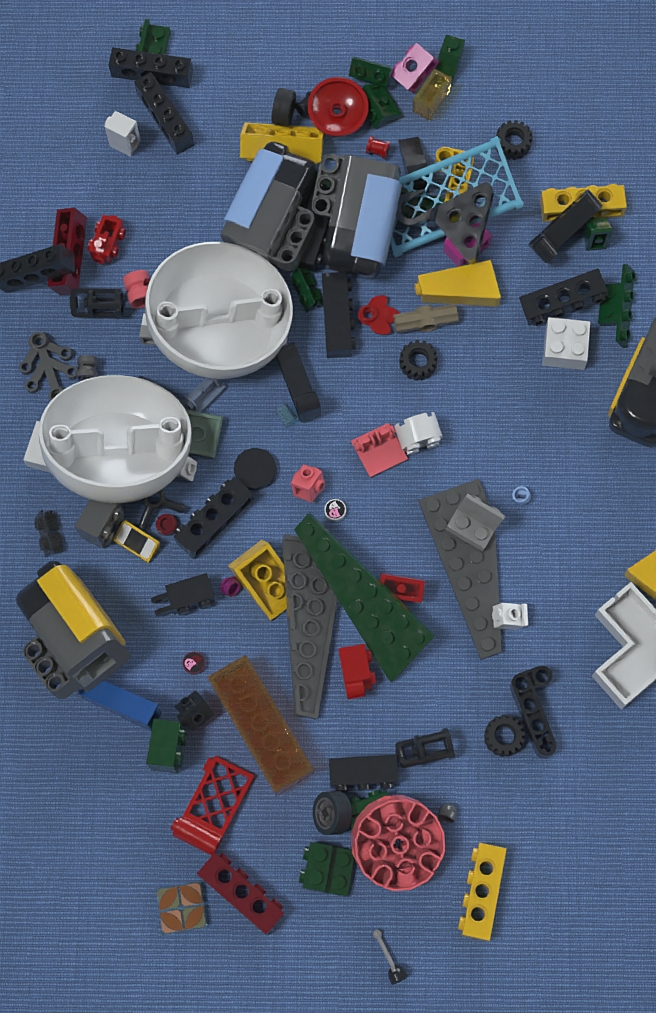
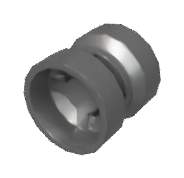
(87, 367)

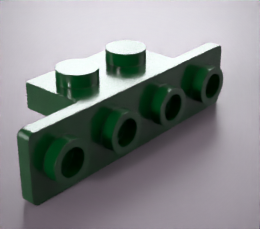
(617, 307)

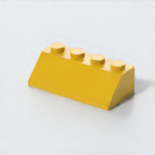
(299, 139)

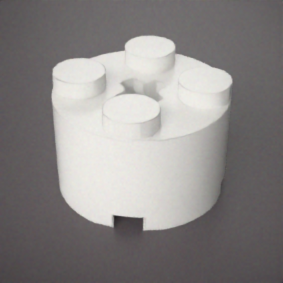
(419, 432)

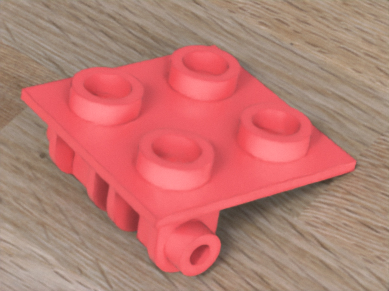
(379, 449)

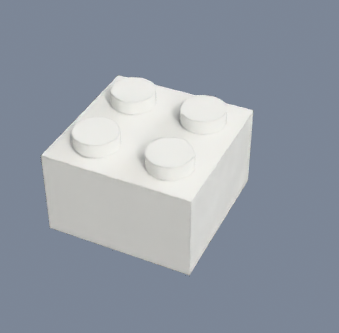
(566, 343)

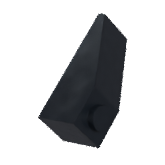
(413, 160)

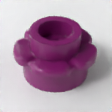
(230, 586)

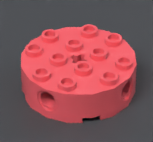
(418, 851)

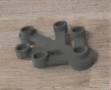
(46, 364)

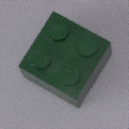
(166, 746)

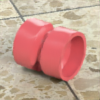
(136, 285)

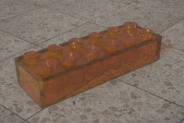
(260, 725)

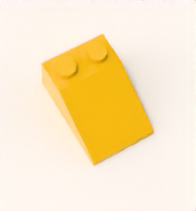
(262, 577)

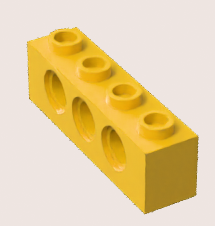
(612, 193)
(495, 858)

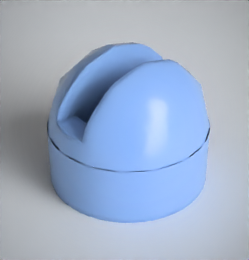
(522, 492)

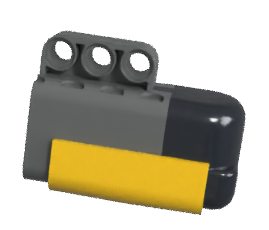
(634, 404)
(71, 632)

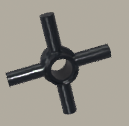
(162, 502)

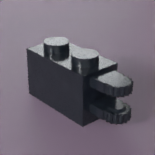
(185, 596)

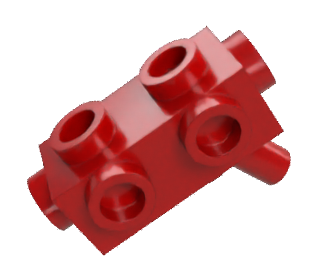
(103, 246)

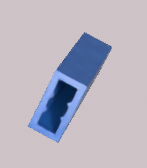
(123, 704)

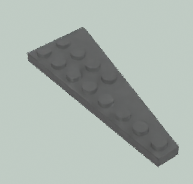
(310, 625)

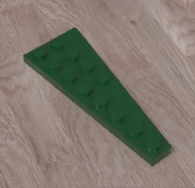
(379, 616)

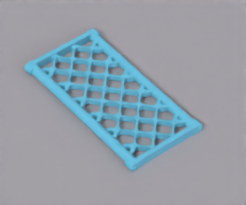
(429, 170)

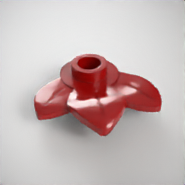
(381, 315)

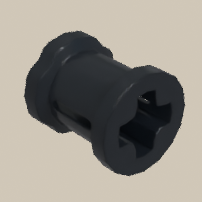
(302, 106)

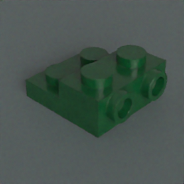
(327, 869)

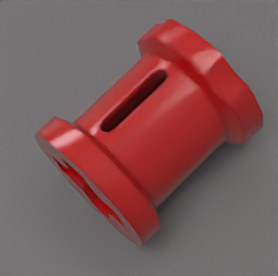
(377, 147)

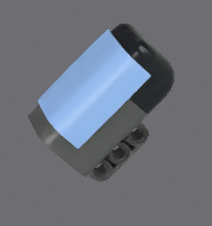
(273, 206)
(360, 213)

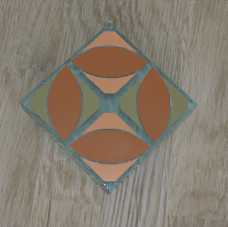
(181, 908)

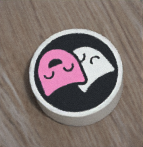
(335, 510)

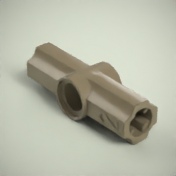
(425, 318)

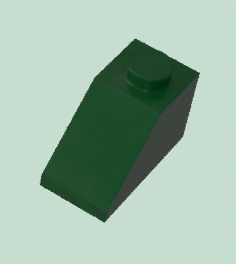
(450, 56)
(597, 233)

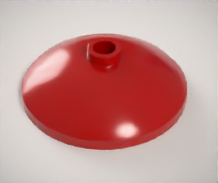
(341, 95)

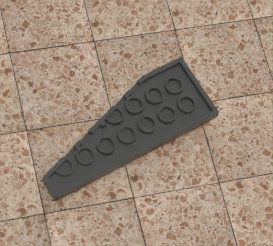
(468, 569)

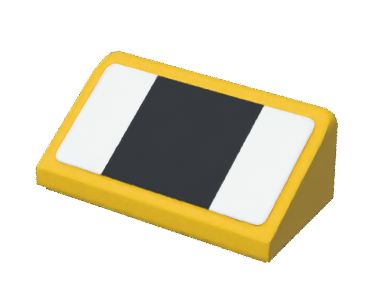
(136, 541)

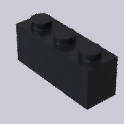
(363, 772)

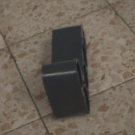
(564, 226)
(298, 384)
(537, 713)

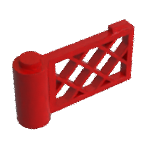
(194, 829)

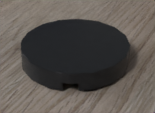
(255, 468)

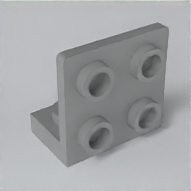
(475, 521)

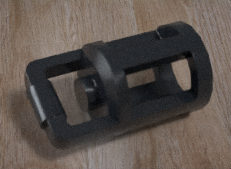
(94, 303)
(419, 751)

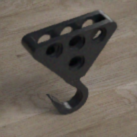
(463, 205)

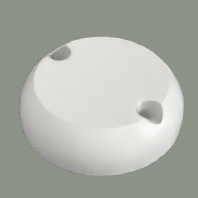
(218, 310)
(115, 438)

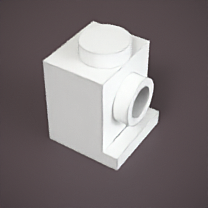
(510, 616)

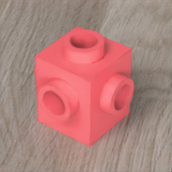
(307, 483)

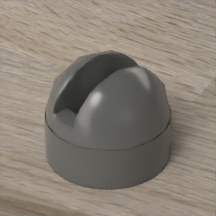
(447, 813)

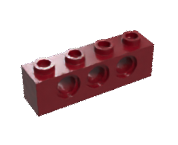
(70, 233)
(210, 874)

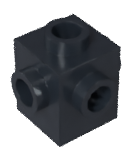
(193, 711)

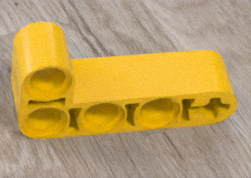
(458, 170)

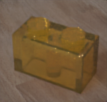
(432, 94)

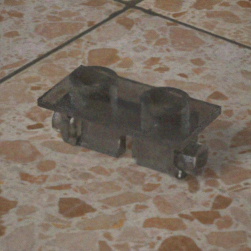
(46, 523)

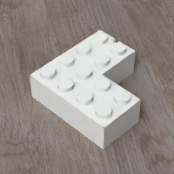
(634, 627)

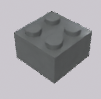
(99, 522)

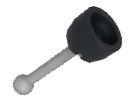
(396, 972)

